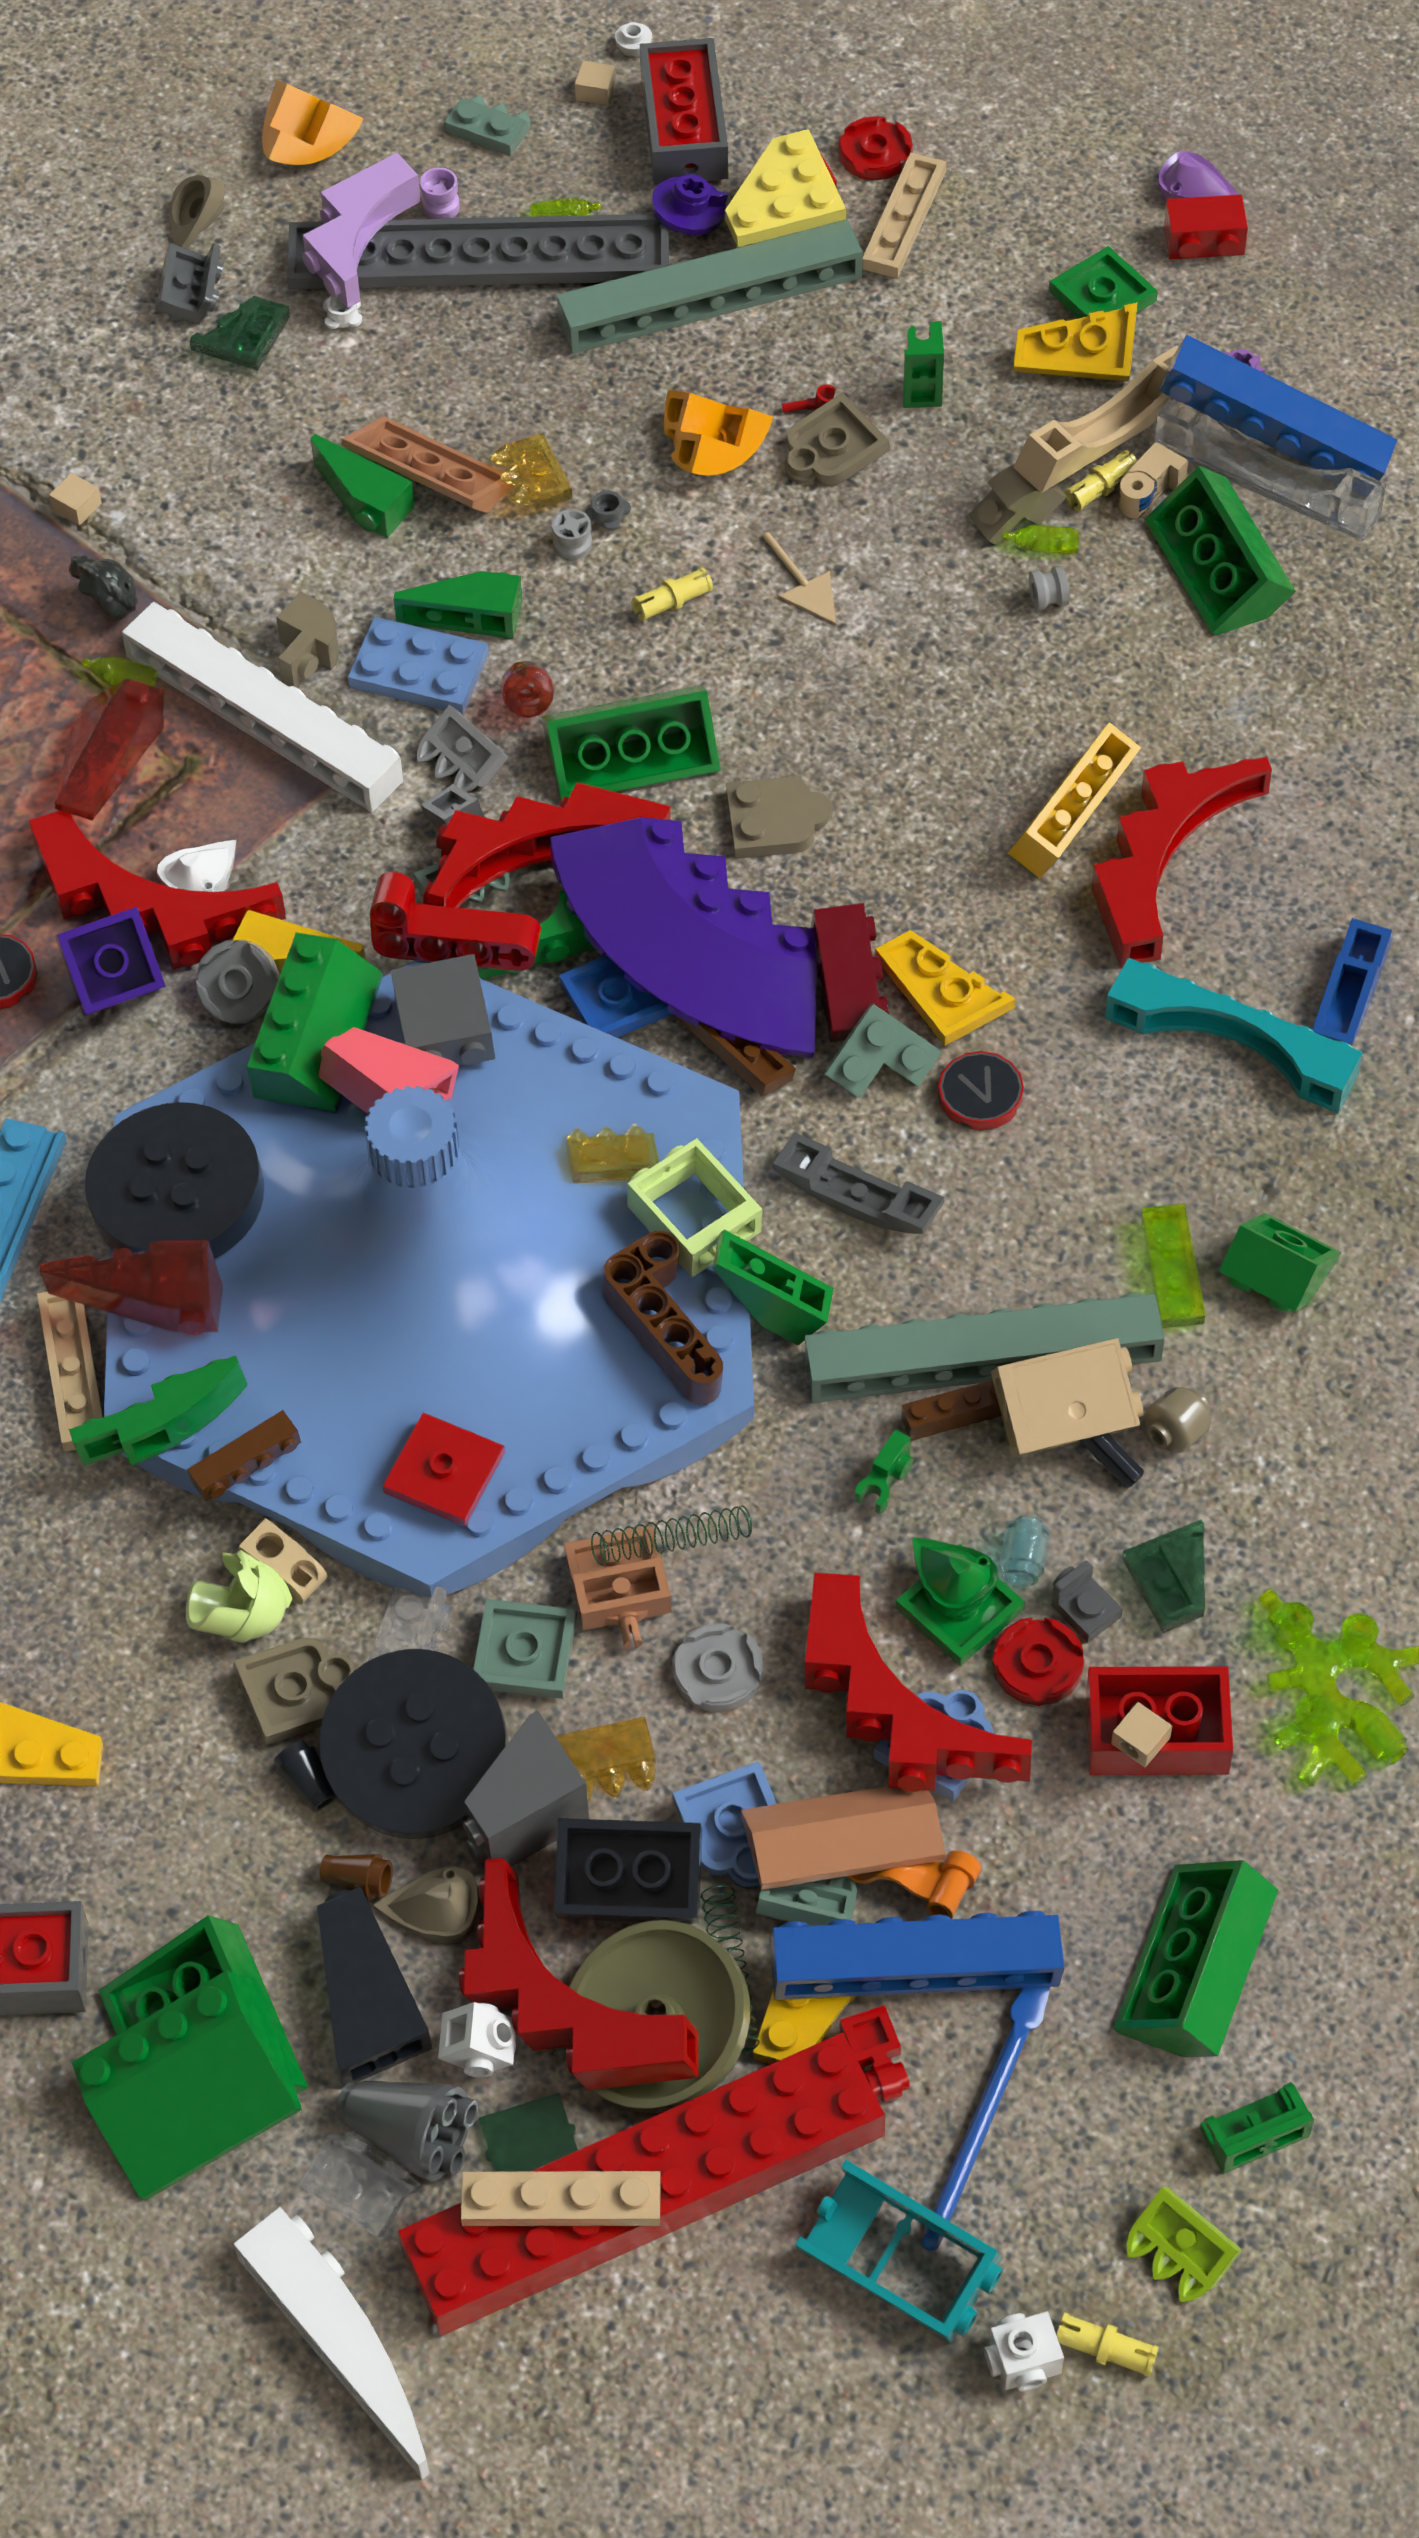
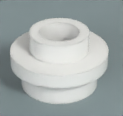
(630, 36)

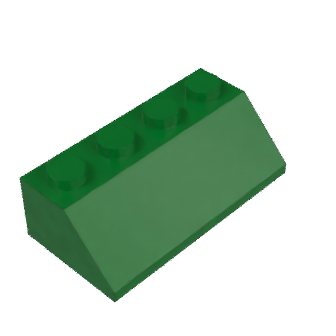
(1219, 553)
(633, 741)
(317, 997)
(1197, 1958)

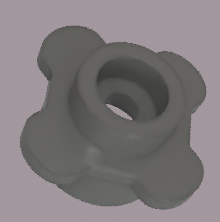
(608, 509)

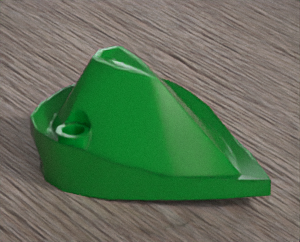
(953, 1576)

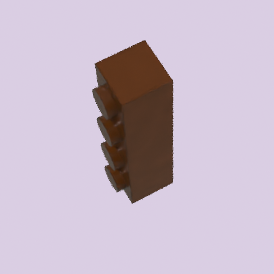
(950, 1410)
(244, 1456)

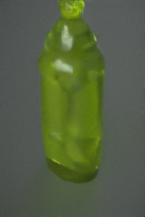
(564, 207)
(1046, 539)
(115, 669)

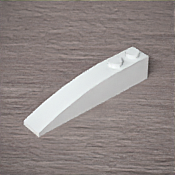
(332, 2323)

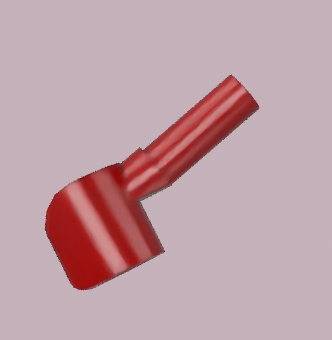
(823, 395)

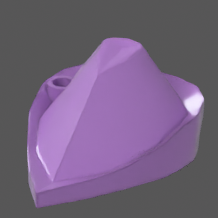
(1191, 176)

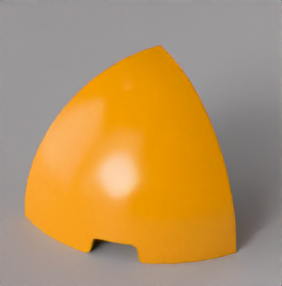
(303, 127)
(711, 435)

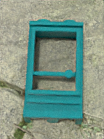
(845, 2222)

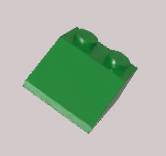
(1278, 1262)

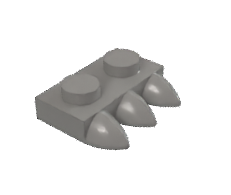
(461, 748)

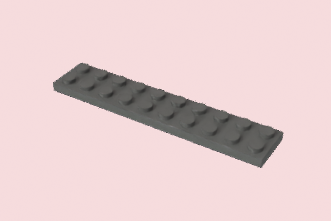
(498, 251)

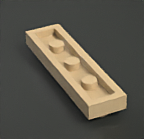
(904, 215)
(69, 1364)
(561, 2198)

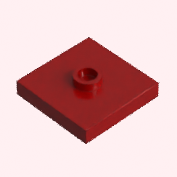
(444, 1469)

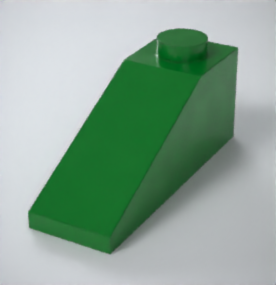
(368, 491)
(468, 603)
(771, 1289)

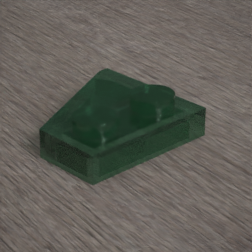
(244, 334)
(1171, 1575)

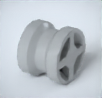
(574, 524)
(1049, 588)

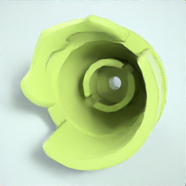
(246, 1608)

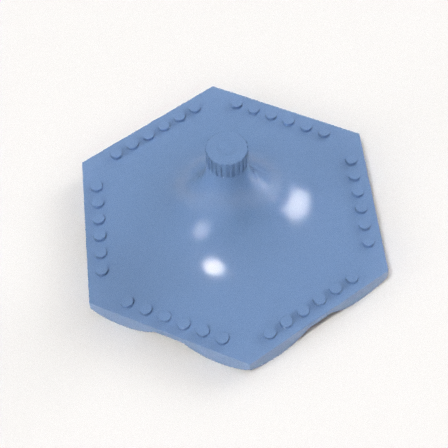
(457, 1278)

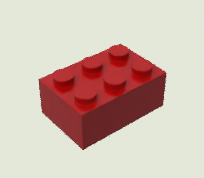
(1185, 1696)

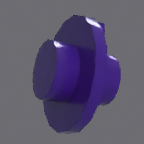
(689, 205)

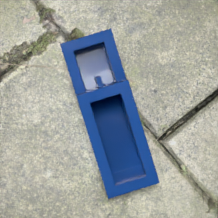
(1353, 981)

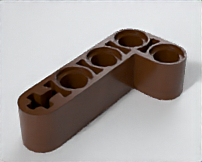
(670, 1323)

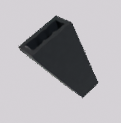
(369, 1999)

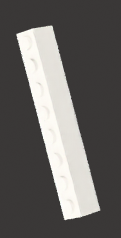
(264, 706)

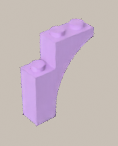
(351, 217)

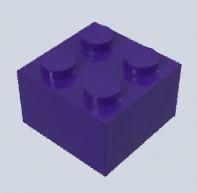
(110, 961)

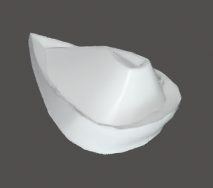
(199, 867)

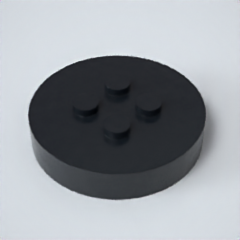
(175, 1178)
(410, 1741)

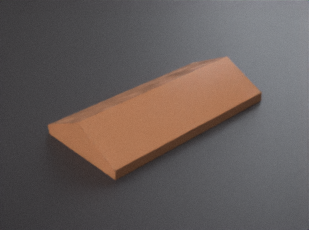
(429, 463)
(842, 1835)

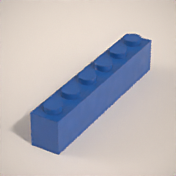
(1274, 411)
(916, 1955)

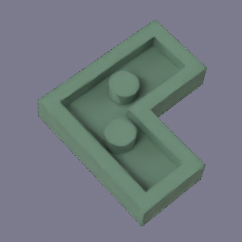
(880, 1041)

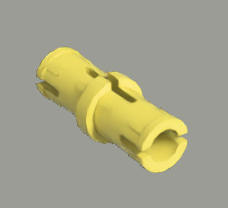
(1099, 481)
(672, 594)
(1107, 2344)

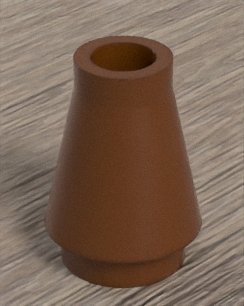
(355, 1871)

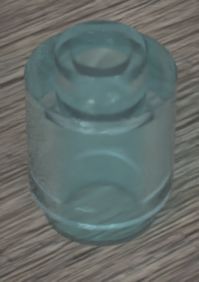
(1024, 1550)

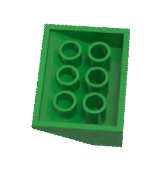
(183, 1966)
(188, 2083)

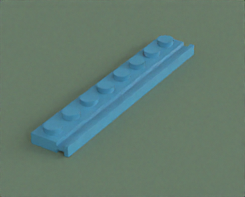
(26, 1168)

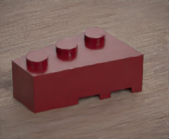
(846, 966)

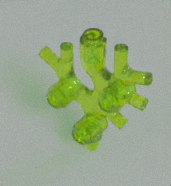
(1325, 1708)

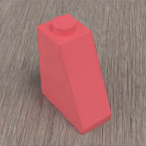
(370, 1065)

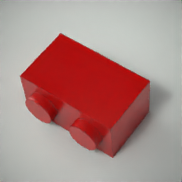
(1205, 226)

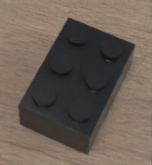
(628, 1870)

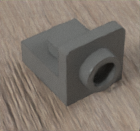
(443, 805)
(1084, 1602)

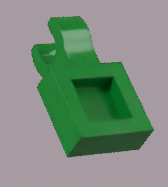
(890, 1464)

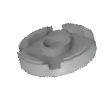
(237, 981)
(717, 1668)

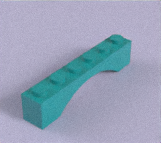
(1156, 1002)

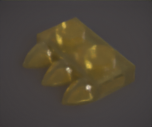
(535, 470)
(610, 1155)
(610, 1752)

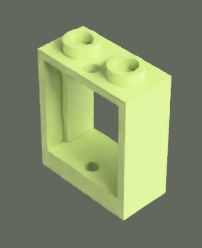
(680, 1164)

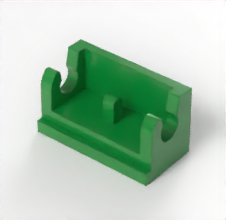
(924, 368)
(1258, 2128)

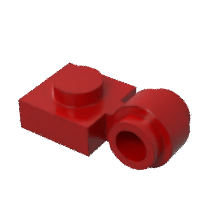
(875, 2043)

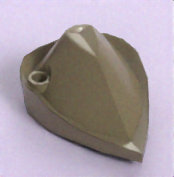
(195, 207)
(436, 1905)

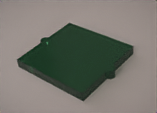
(528, 2135)

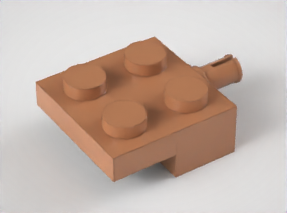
(620, 1590)

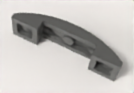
(855, 1191)

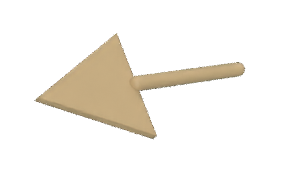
(812, 595)

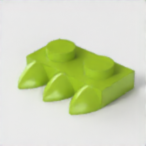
(1182, 2242)

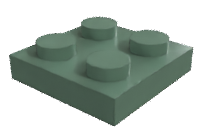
(525, 1648)

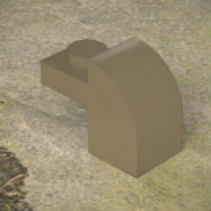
(1010, 502)
(310, 639)

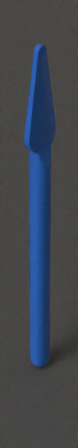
(1025, 2017)

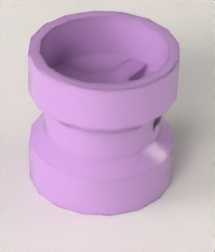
(439, 194)

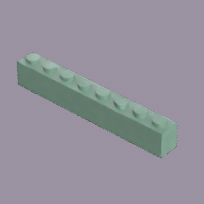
(709, 286)
(969, 1347)

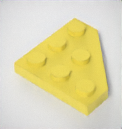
(784, 193)

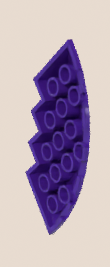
(690, 935)

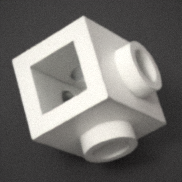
(477, 2039)
(1024, 2351)

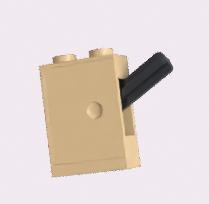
(1072, 1400)

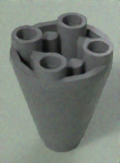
(411, 2122)

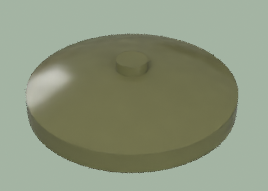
(671, 1971)

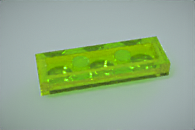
(1173, 1265)

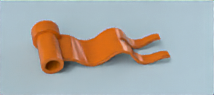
(935, 1881)

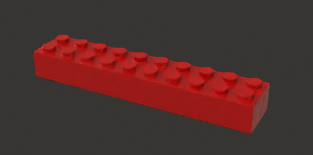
(707, 2159)

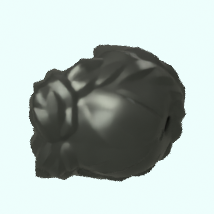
(106, 583)

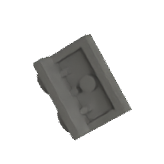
(189, 283)

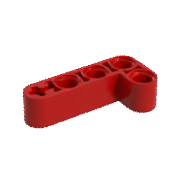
(441, 932)

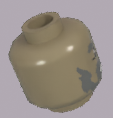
(1177, 1419)

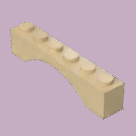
(1066, 447)

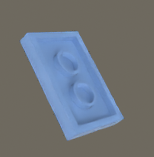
(418, 665)

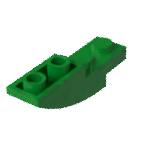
(179, 1410)

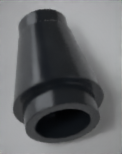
(304, 1774)

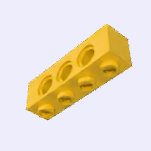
(1074, 800)

